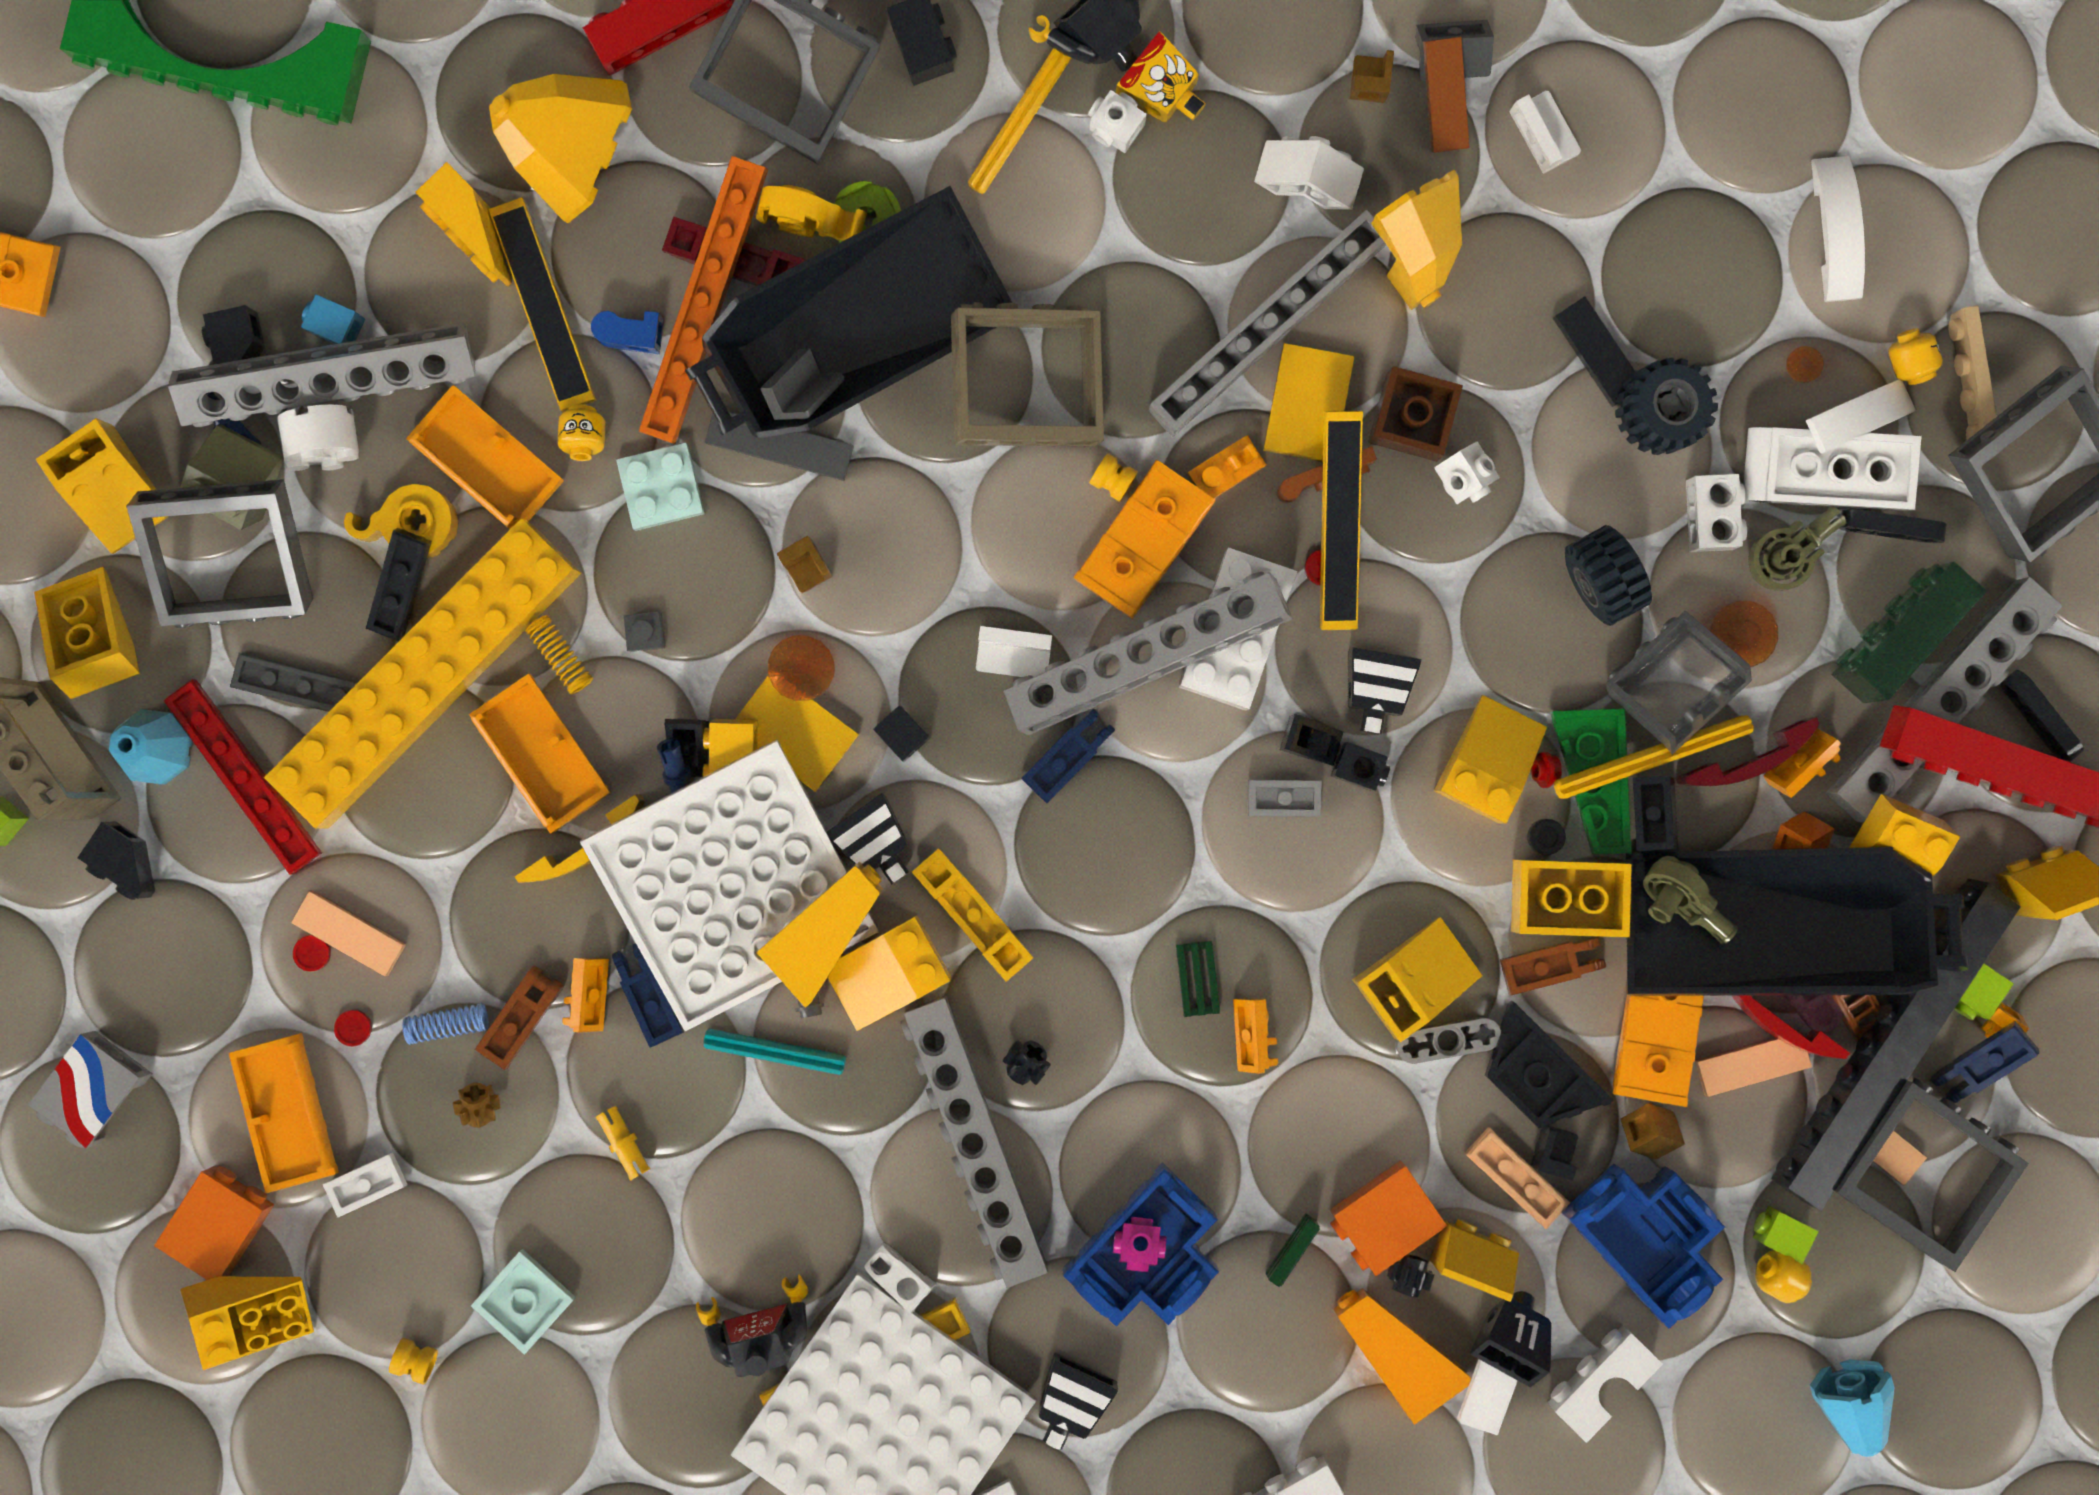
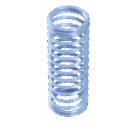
(410, 1030)

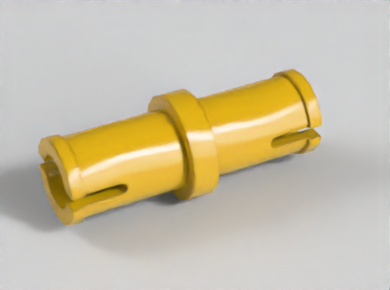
(623, 1142)

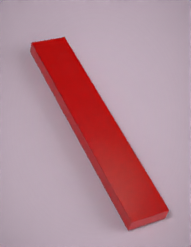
(242, 776)

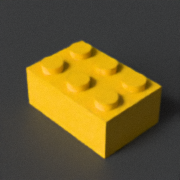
(1571, 898)

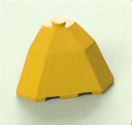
(561, 135)
(1423, 237)

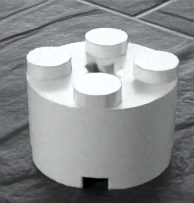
(318, 437)

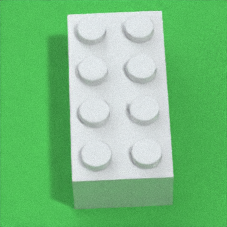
(1235, 672)

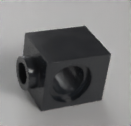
(1345, 762)

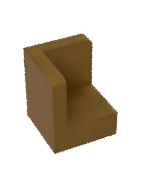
(1371, 78)
(804, 564)
(1652, 1131)

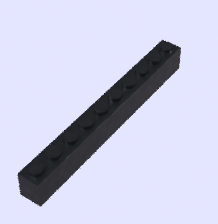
(1889, 1055)

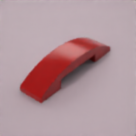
(1815, 1042)

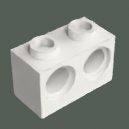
(1704, 512)

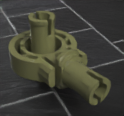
(1792, 551)
(1685, 895)

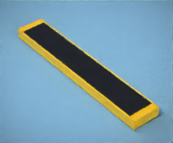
(542, 304)
(1340, 519)

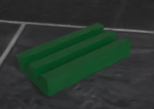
(1201, 1009)
(1292, 1250)

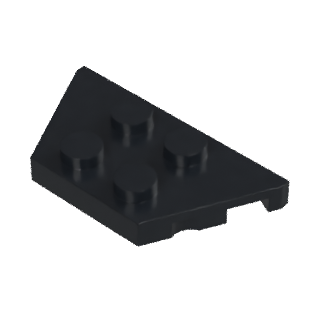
(1539, 1073)

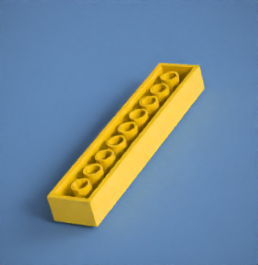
(422, 675)

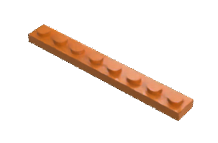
(703, 297)

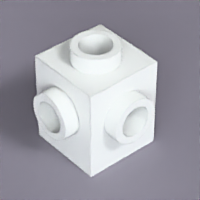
(1116, 120)
(1467, 474)

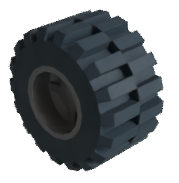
(1666, 406)
(1608, 575)

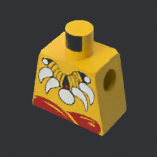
(1162, 81)

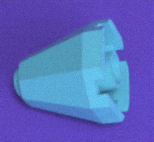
(151, 747)
(1857, 1403)

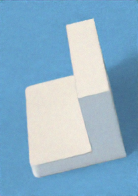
(1544, 130)
(1012, 652)
(1486, 1398)

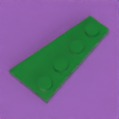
(1587, 741)

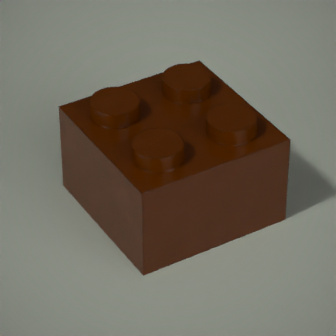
(1415, 413)

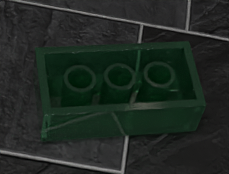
(1907, 632)

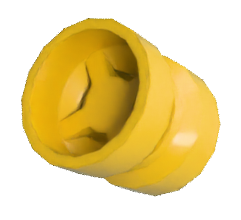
(1113, 477)
(413, 1361)

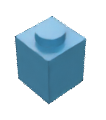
(331, 321)

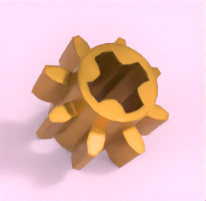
(476, 1105)

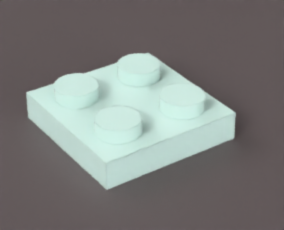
(660, 486)
(523, 1301)

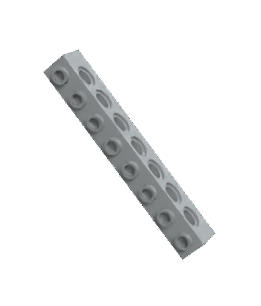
(1267, 325)
(194, 407)
(1268, 612)
(2037, 614)
(1010, 1266)

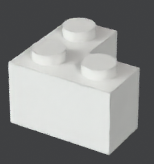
(1311, 171)

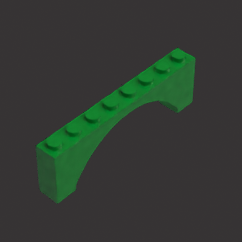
(313, 80)

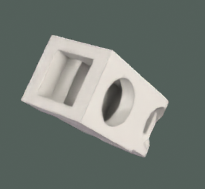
(899, 1277)

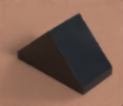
(690, 736)
(1311, 739)

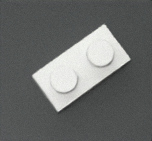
(365, 1184)

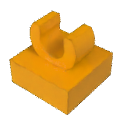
(2001, 1018)

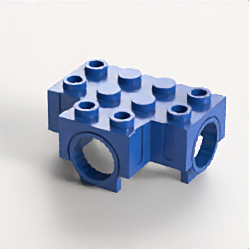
(1651, 1238)
(1175, 1280)

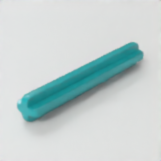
(774, 1051)

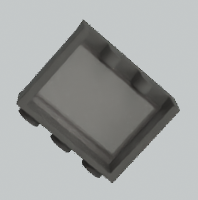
(1679, 680)

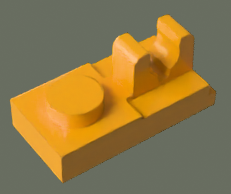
(1227, 468)
(1804, 764)
(588, 995)
(1251, 1035)

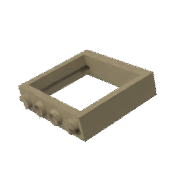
(1038, 317)
(59, 750)

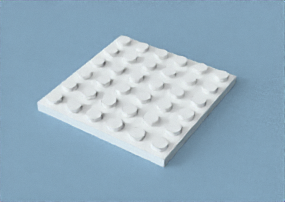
(717, 878)
(882, 1408)

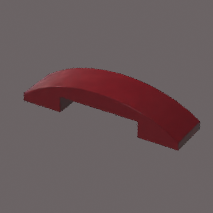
(754, 263)
(1789, 742)

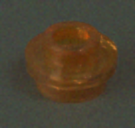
(1795, 368)

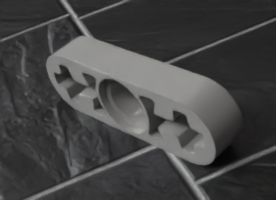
(1472, 1026)

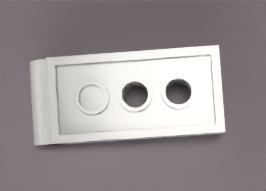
(1789, 469)

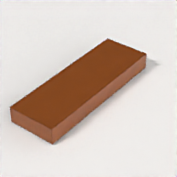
(1446, 94)

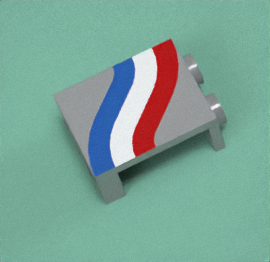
(87, 1088)

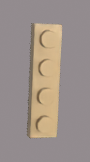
(1973, 368)

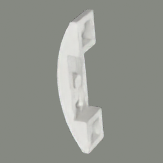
(1842, 228)
(1860, 415)

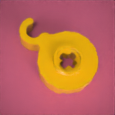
(803, 212)
(399, 513)

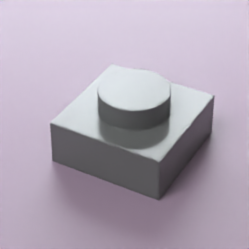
(644, 632)

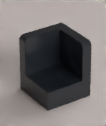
(901, 733)
(1555, 1152)

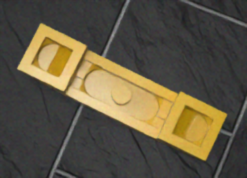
(548, 868)
(973, 914)

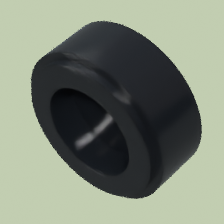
(1546, 836)

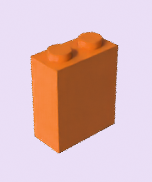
(1386, 1219)
(214, 1223)

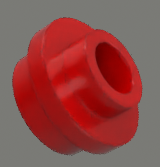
(1546, 769)

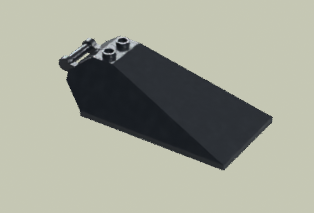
(861, 307)
(1803, 923)

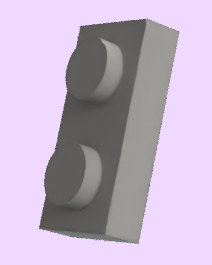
(1284, 798)

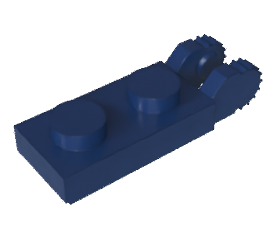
(1065, 759)
(647, 1000)
(1987, 1062)

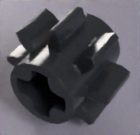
(1026, 1062)
(1411, 1275)

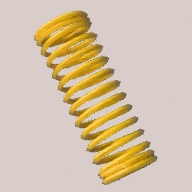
(582, 680)

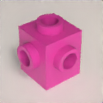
(1136, 1259)

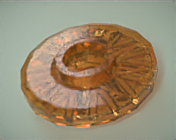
(1747, 630)
(801, 668)

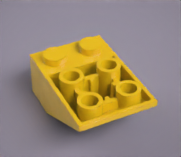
(457, 206)
(98, 480)
(1417, 979)
(244, 1315)

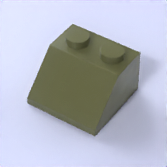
(230, 459)

